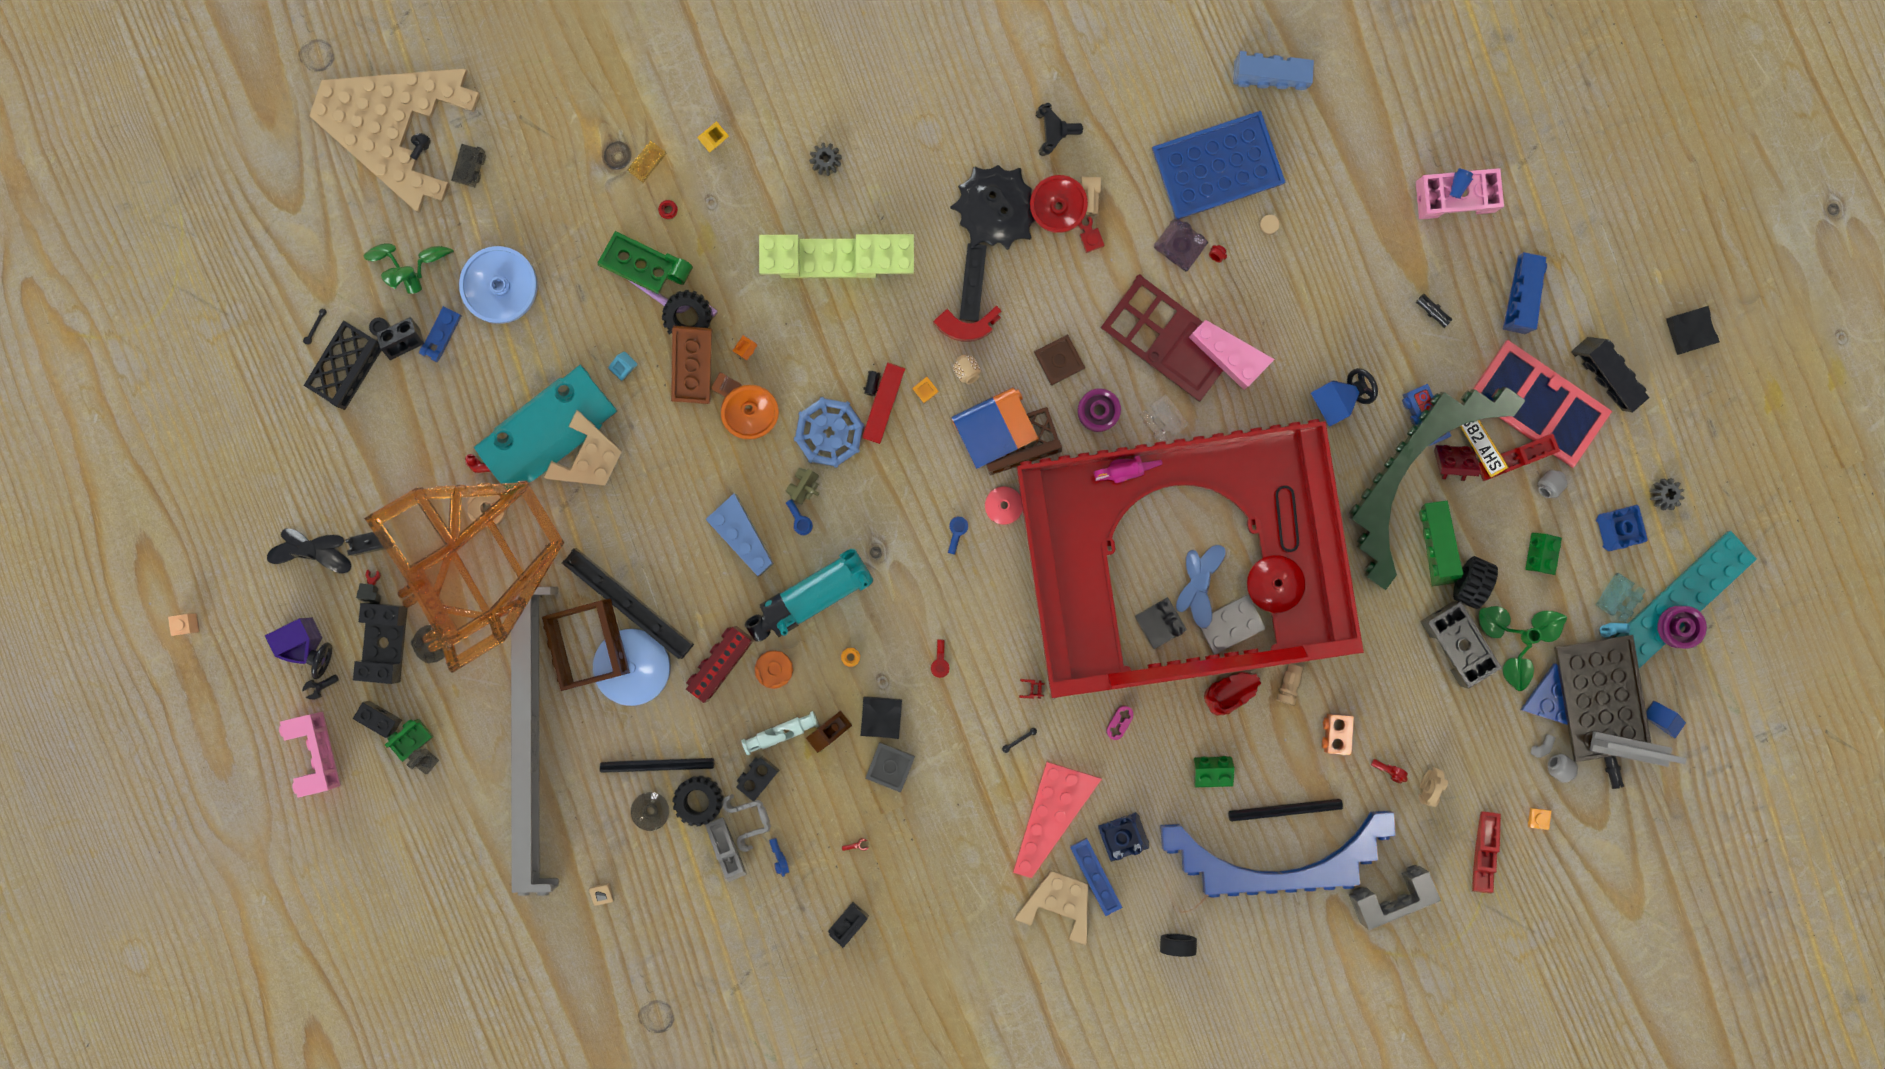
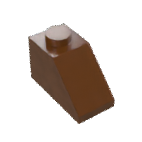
(829, 731)

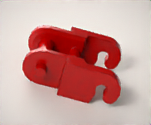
(1032, 682)

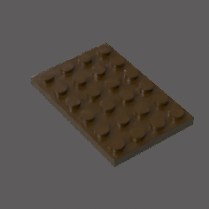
(1601, 693)

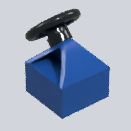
(1338, 398)

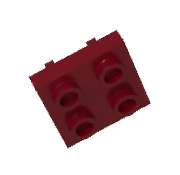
(1456, 461)

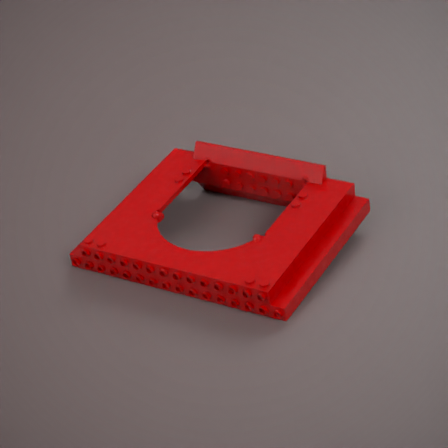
(1075, 517)

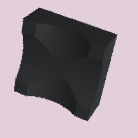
(1692, 330)
(881, 717)

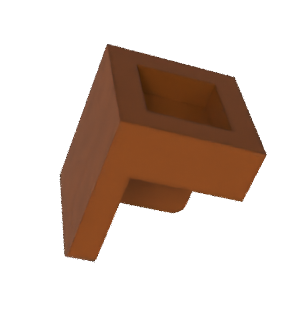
(724, 385)

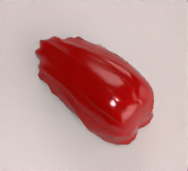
(1231, 693)

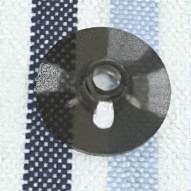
(643, 818)

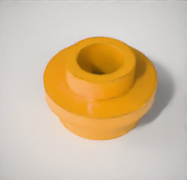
(855, 652)

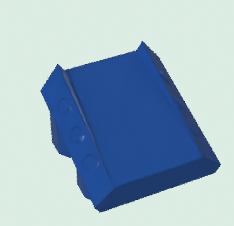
(1622, 528)

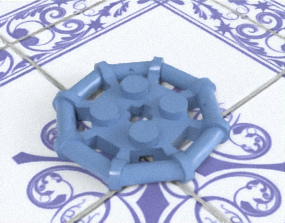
(822, 423)

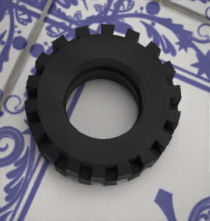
(686, 299)
(1476, 582)
(683, 809)

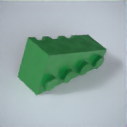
(1440, 543)

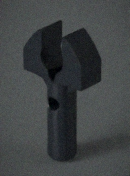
(319, 686)

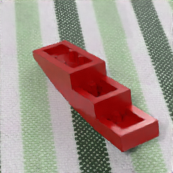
(883, 403)
(1525, 454)
(1486, 852)

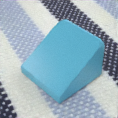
(622, 365)

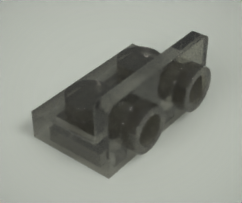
(469, 165)

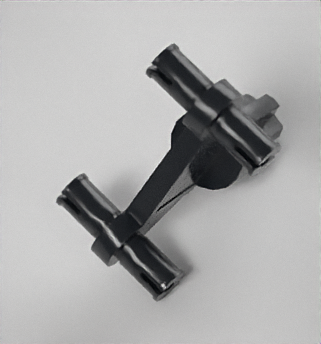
(1055, 128)

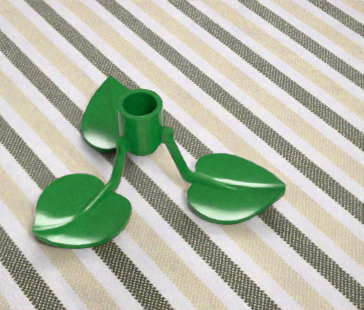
(395, 276)
(1547, 627)

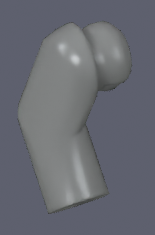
(1544, 749)

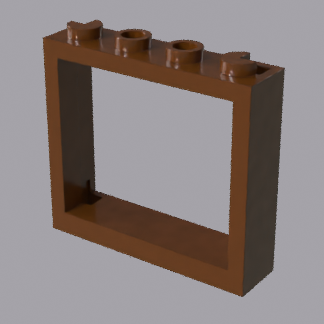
(611, 636)

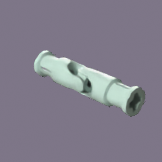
(776, 734)

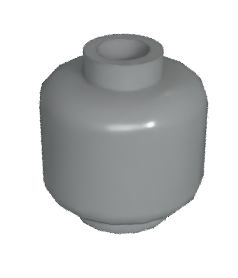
(1552, 484)
(1562, 768)

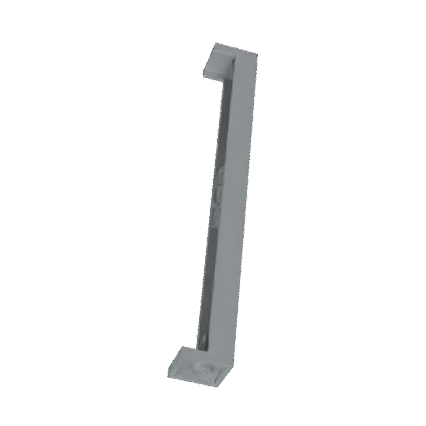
(526, 751)

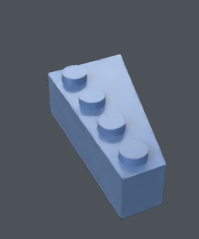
(1272, 71)
(738, 531)

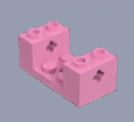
(1483, 194)
(322, 758)

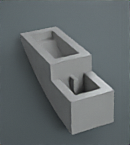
(725, 850)

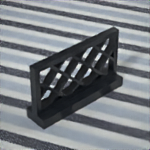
(354, 375)

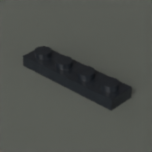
(973, 283)

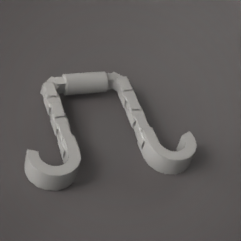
(763, 815)

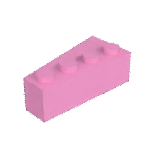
(1231, 354)

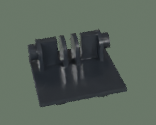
(1160, 623)

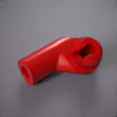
(475, 465)

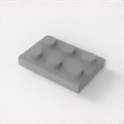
(1232, 624)

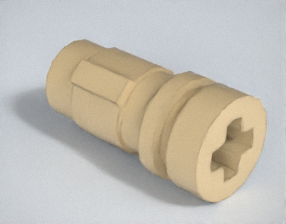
(1290, 684)

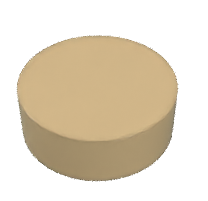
(1269, 224)

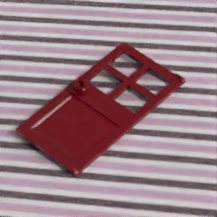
(1173, 350)

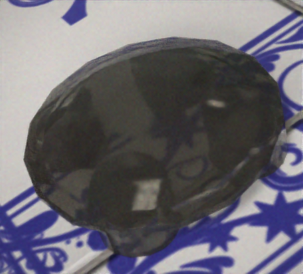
(420, 647)

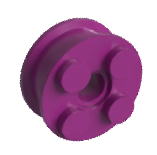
(1096, 422)
(1694, 630)

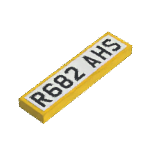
(1484, 447)

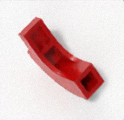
(966, 332)

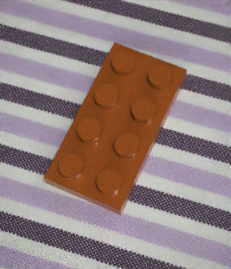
(691, 364)

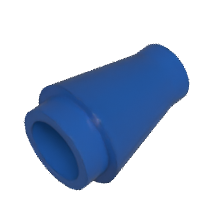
(1461, 181)

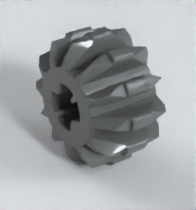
(832, 156)
(1667, 501)

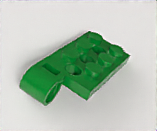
(673, 268)

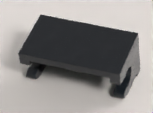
(363, 544)
(848, 924)

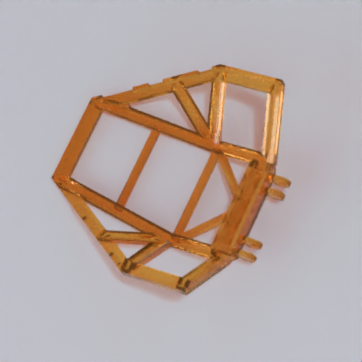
(428, 595)

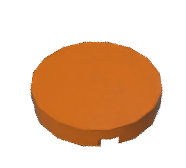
(773, 669)

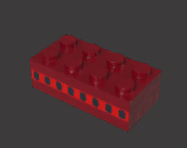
(720, 663)

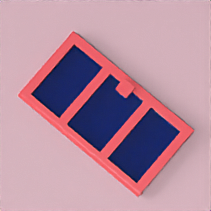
(1550, 404)

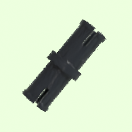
(1434, 310)
(1613, 771)

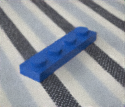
(1096, 877)

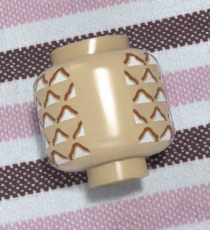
(967, 369)

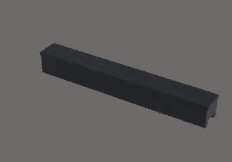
(628, 603)

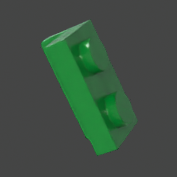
(1543, 553)
(409, 739)
(1214, 771)

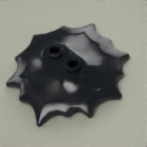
(983, 214)

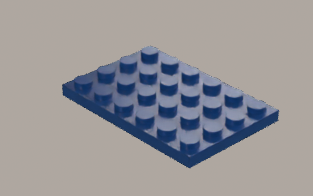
(1218, 165)

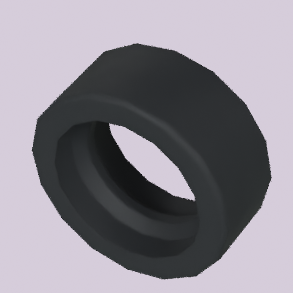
(1178, 945)

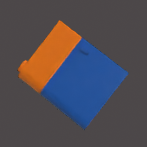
(995, 427)

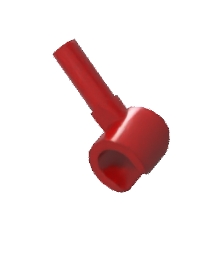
(855, 845)

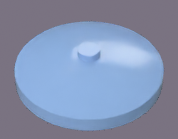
(498, 285)
(647, 665)

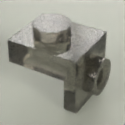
(422, 760)

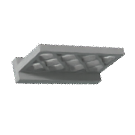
(1633, 749)

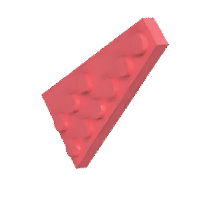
(1056, 804)

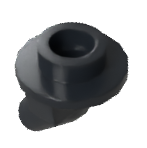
(421, 142)

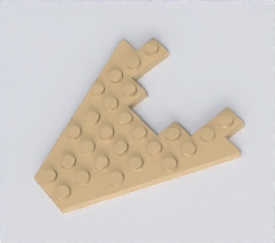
(373, 118)

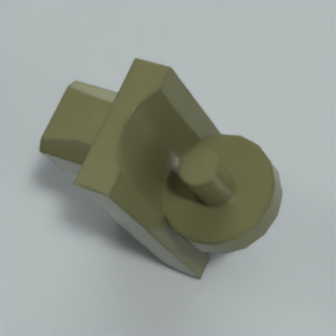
(805, 488)

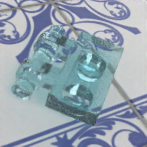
(1615, 594)

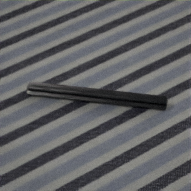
(657, 765)
(1285, 810)

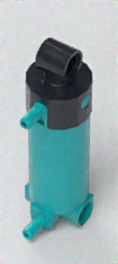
(810, 596)

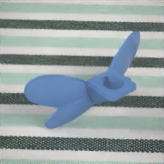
(1196, 591)

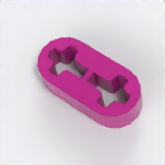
(1123, 725)

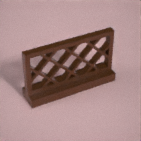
(1029, 454)

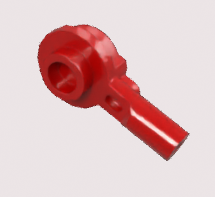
(940, 667)
(1397, 774)

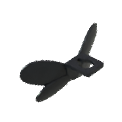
(319, 548)

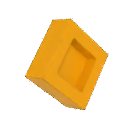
(925, 390)
(1539, 818)

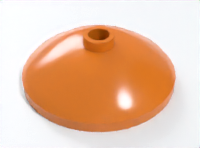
(750, 422)

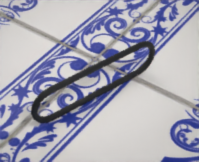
(1279, 519)

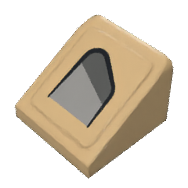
(601, 894)

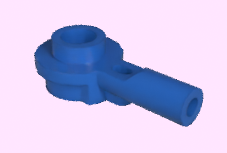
(802, 524)
(958, 527)
(781, 866)

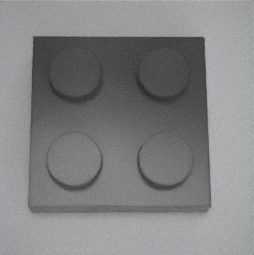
(890, 767)

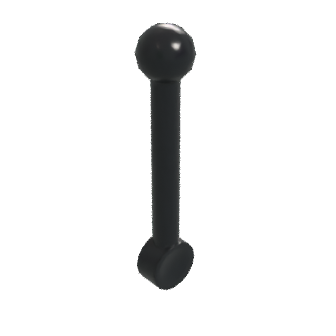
(307, 340)
(1033, 731)

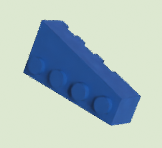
(1525, 294)

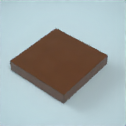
(1059, 360)

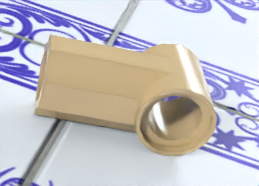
(1092, 187)

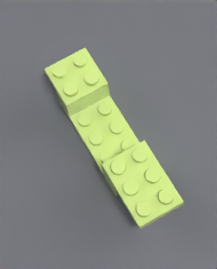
(836, 257)

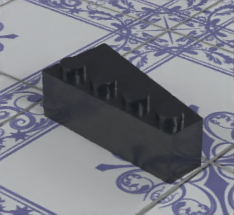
(1612, 372)

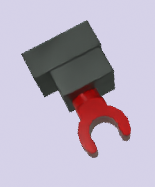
(368, 591)

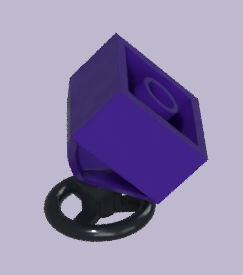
(298, 644)

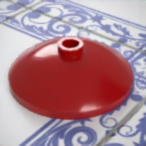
(1063, 191)
(1262, 585)

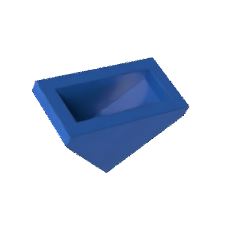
(1665, 719)

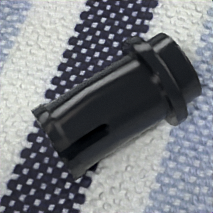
(871, 384)

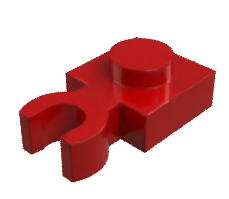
(1091, 237)

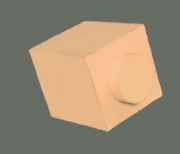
(183, 624)

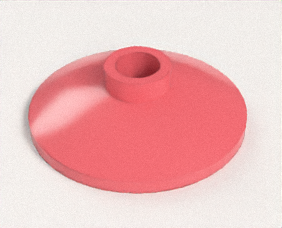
(994, 509)

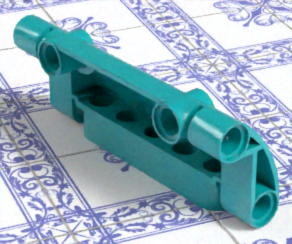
(541, 429)

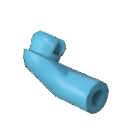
(1613, 628)

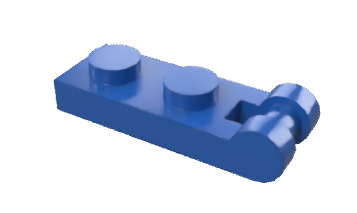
(440, 333)

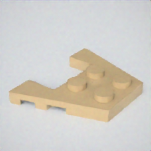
(594, 460)
(1062, 896)

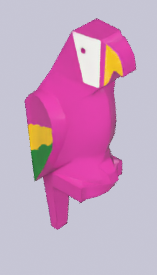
(1125, 469)

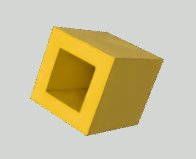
(713, 136)

